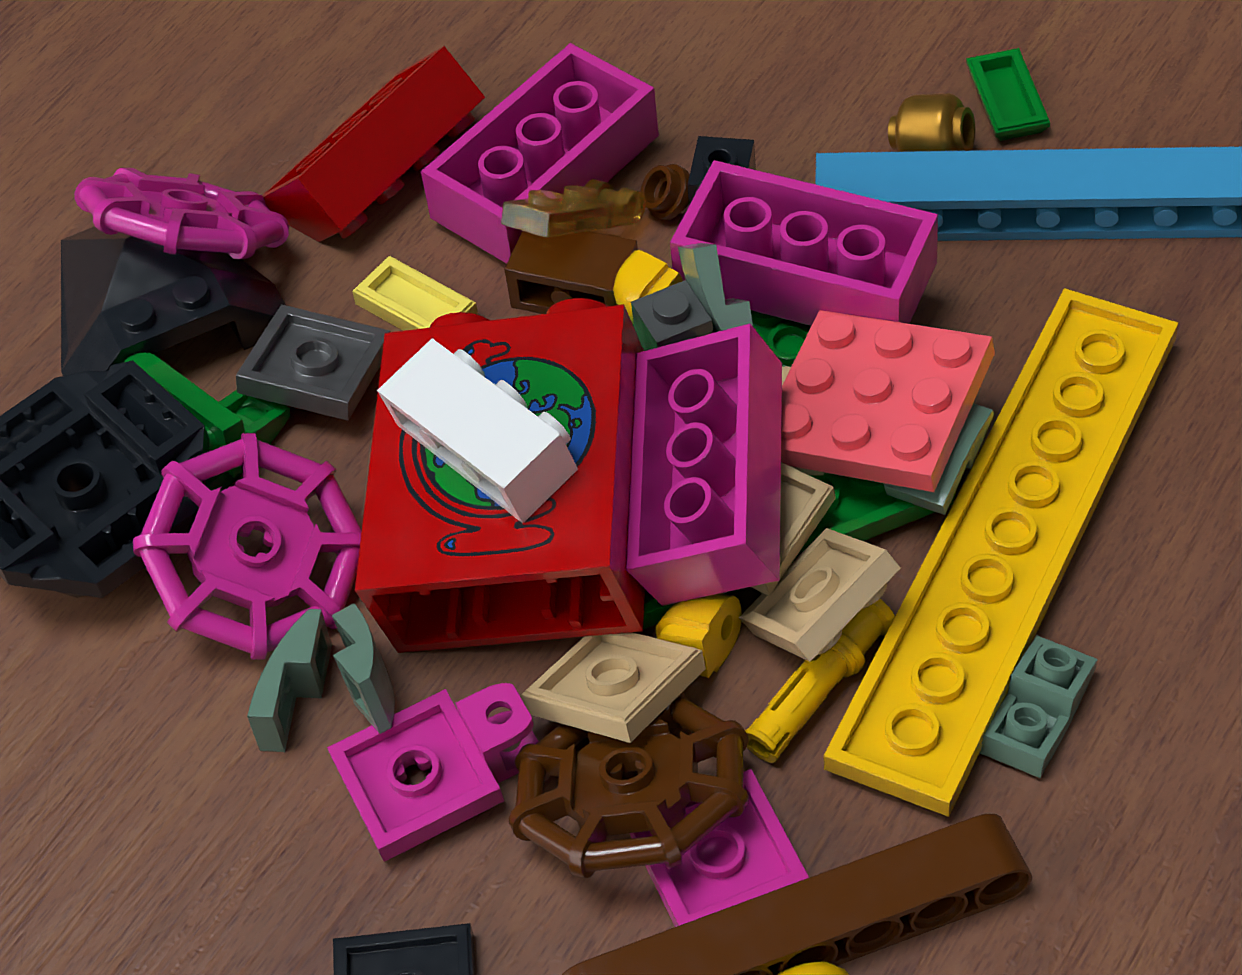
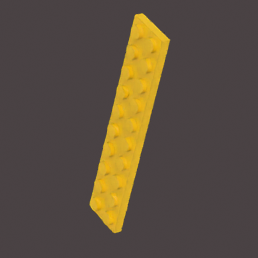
(1000, 553)

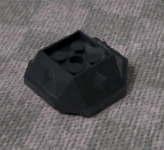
(83, 476)

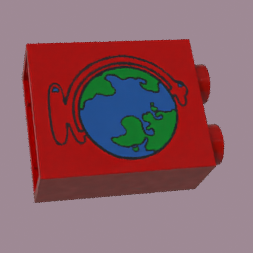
(452, 563)

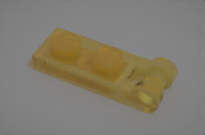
(574, 211)

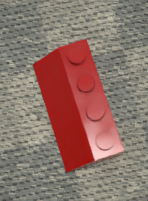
(376, 147)

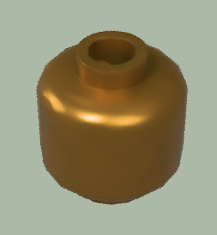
(932, 124)

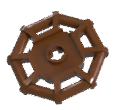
(653, 801)

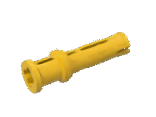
(814, 681)

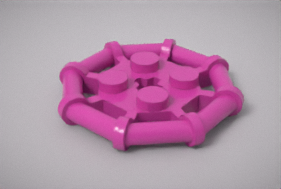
(181, 213)
(221, 561)

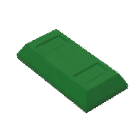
(1008, 94)

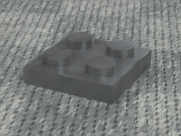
(312, 362)

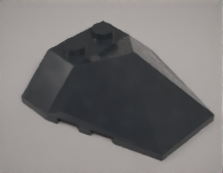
(136, 299)

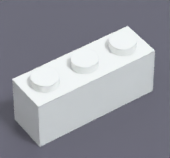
(480, 428)

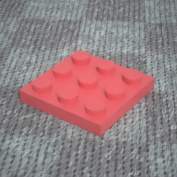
(880, 398)

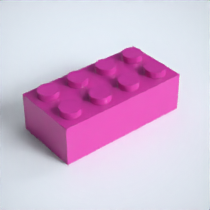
(554, 131)
(809, 246)
(706, 466)

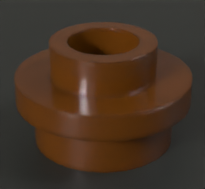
(666, 191)

